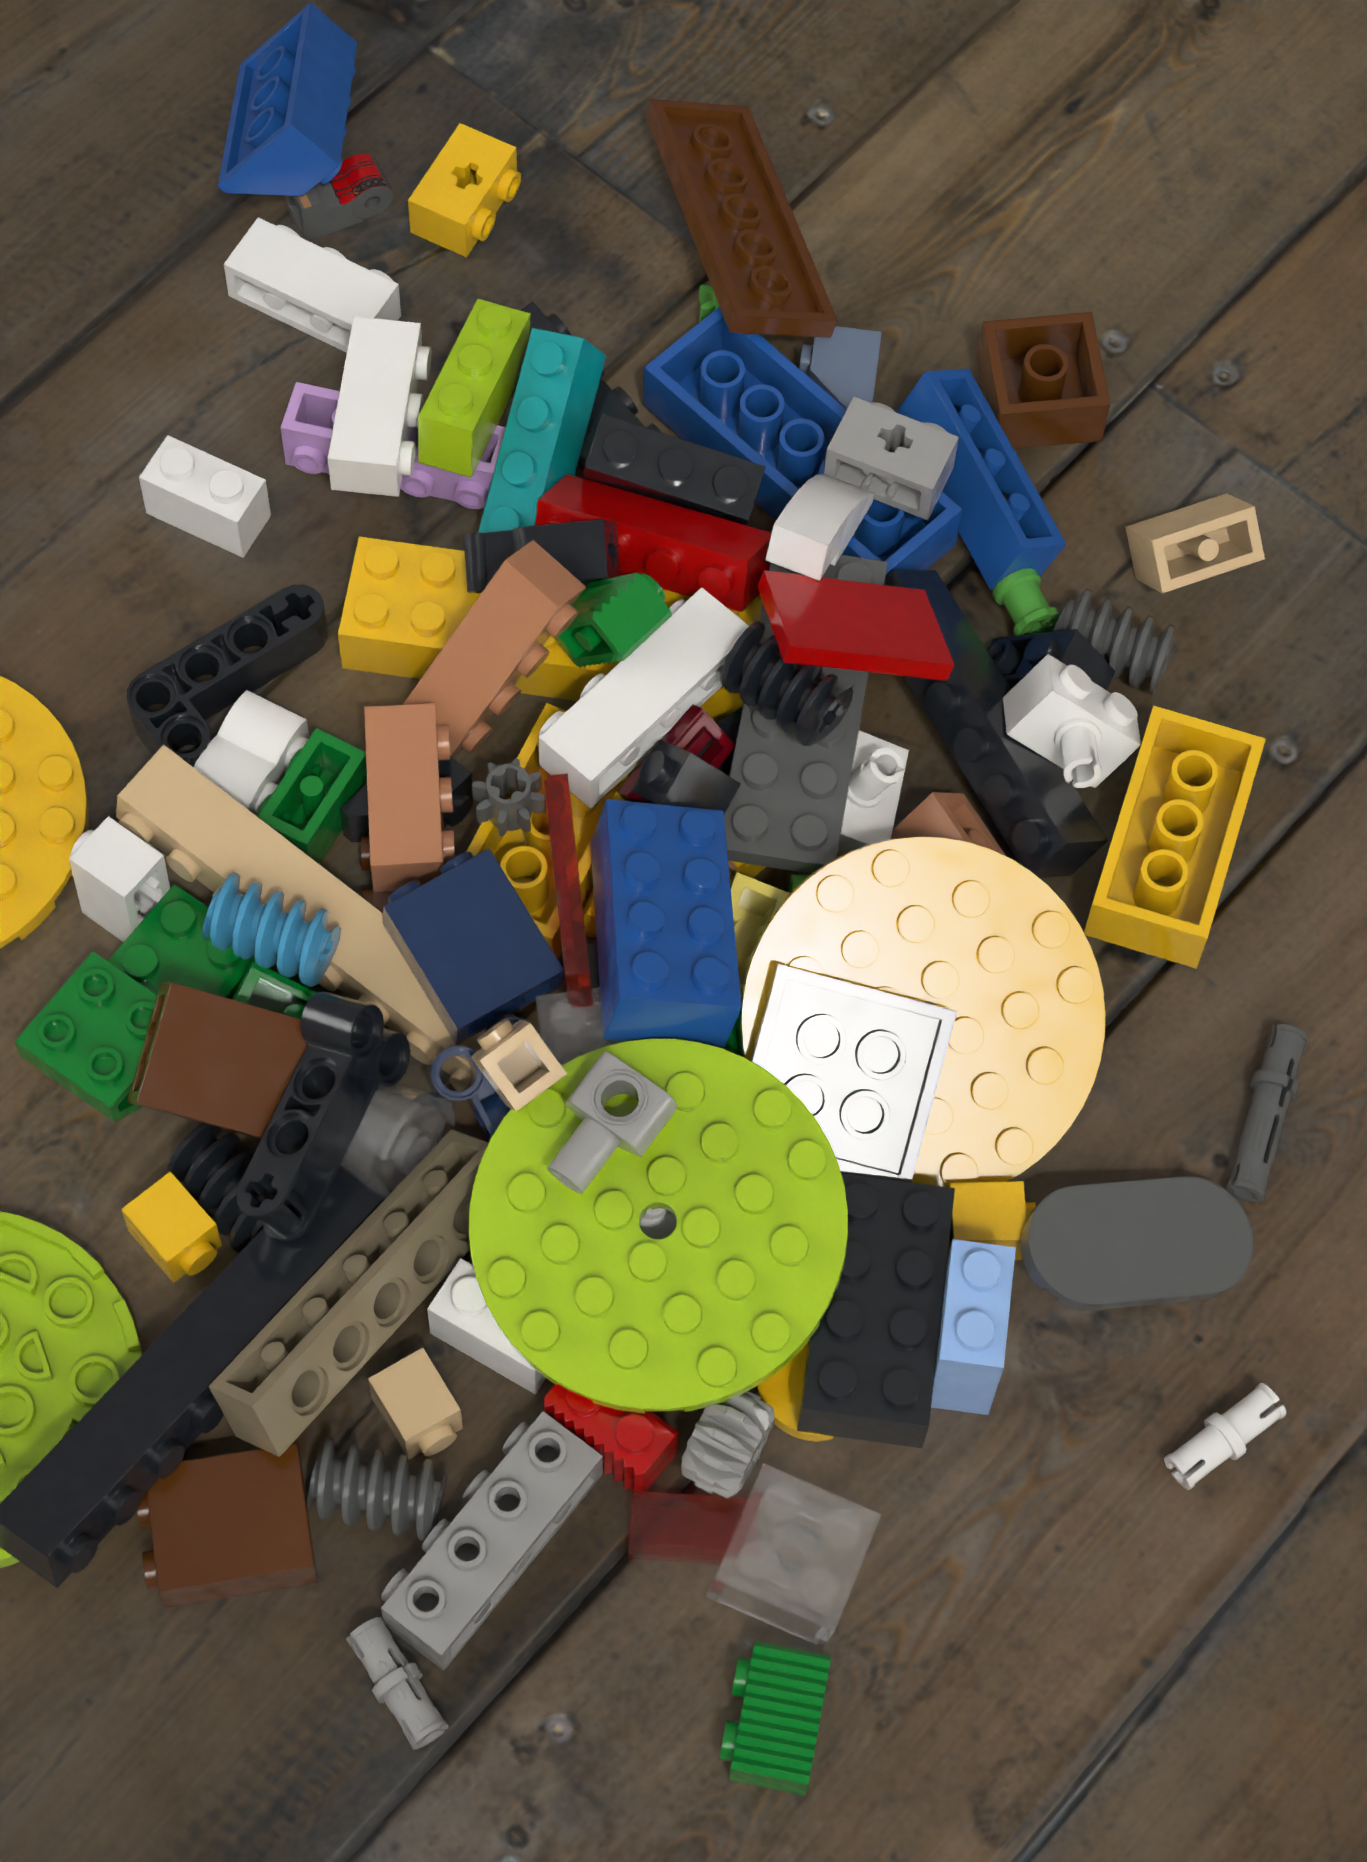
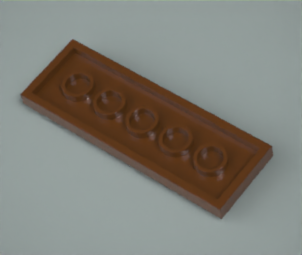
(740, 219)

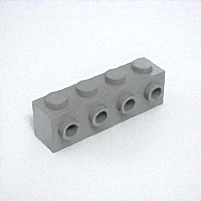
(491, 1539)

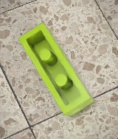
(473, 388)

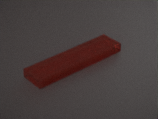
(568, 891)

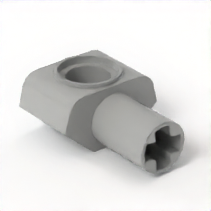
(601, 1132)

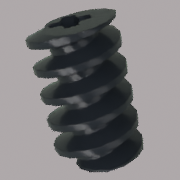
(782, 689)
(213, 1179)

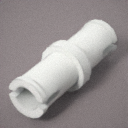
(1225, 1436)

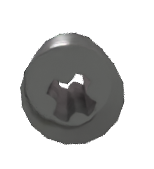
(1119, 640)
(376, 1490)

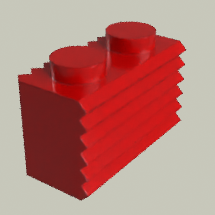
(631, 1443)

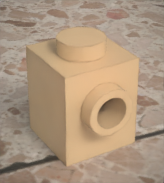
(516, 1062)

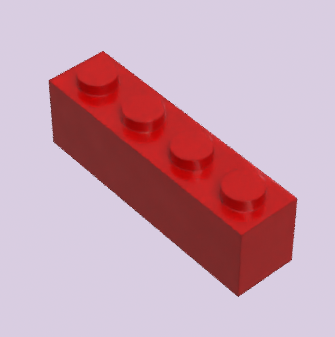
(667, 541)

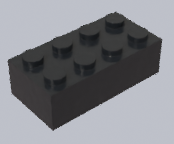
(880, 1335)

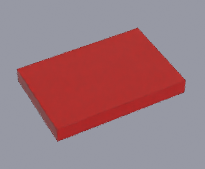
(855, 626)

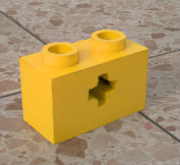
(464, 190)

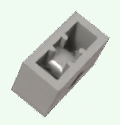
(892, 456)

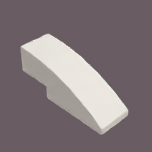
(817, 525)

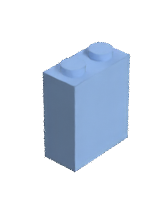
(973, 1326)

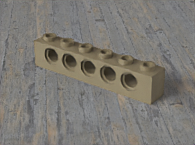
(353, 1301)

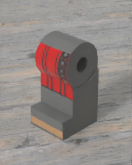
(351, 196)

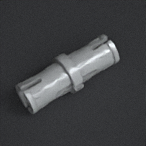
(397, 1683)

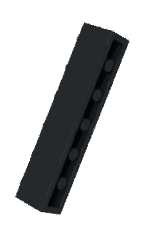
(1019, 788)

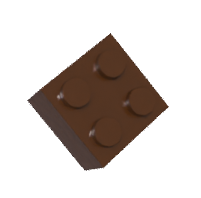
(1044, 379)

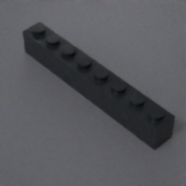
(165, 1396)

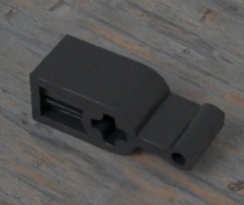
(582, 547)

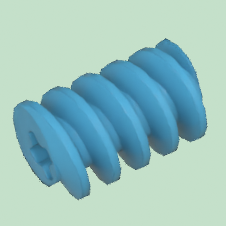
(271, 932)

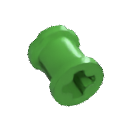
(1026, 602)

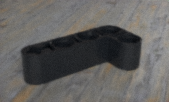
(287, 628)

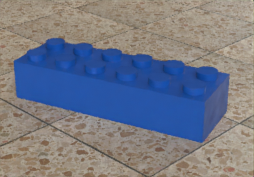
(760, 407)

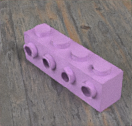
(308, 435)

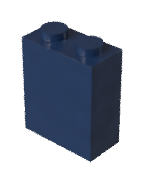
(471, 944)

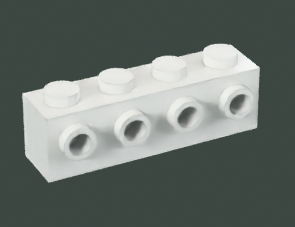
(640, 698)

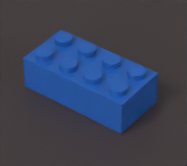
(664, 924)

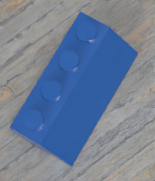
(290, 109)

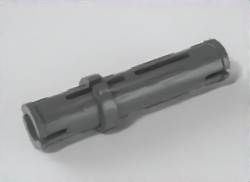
(1272, 1090)

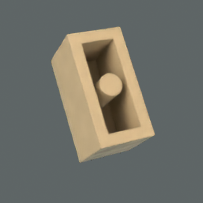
(1195, 543)

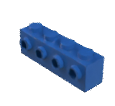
(1001, 509)

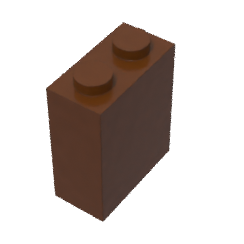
(216, 1060)
(228, 1528)

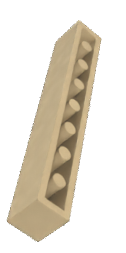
(213, 835)

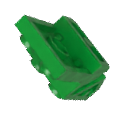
(100, 1016)

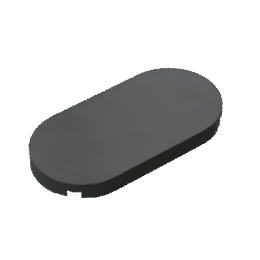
(1137, 1243)

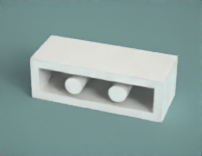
(307, 284)
(378, 406)

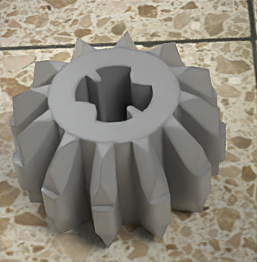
(727, 1444)

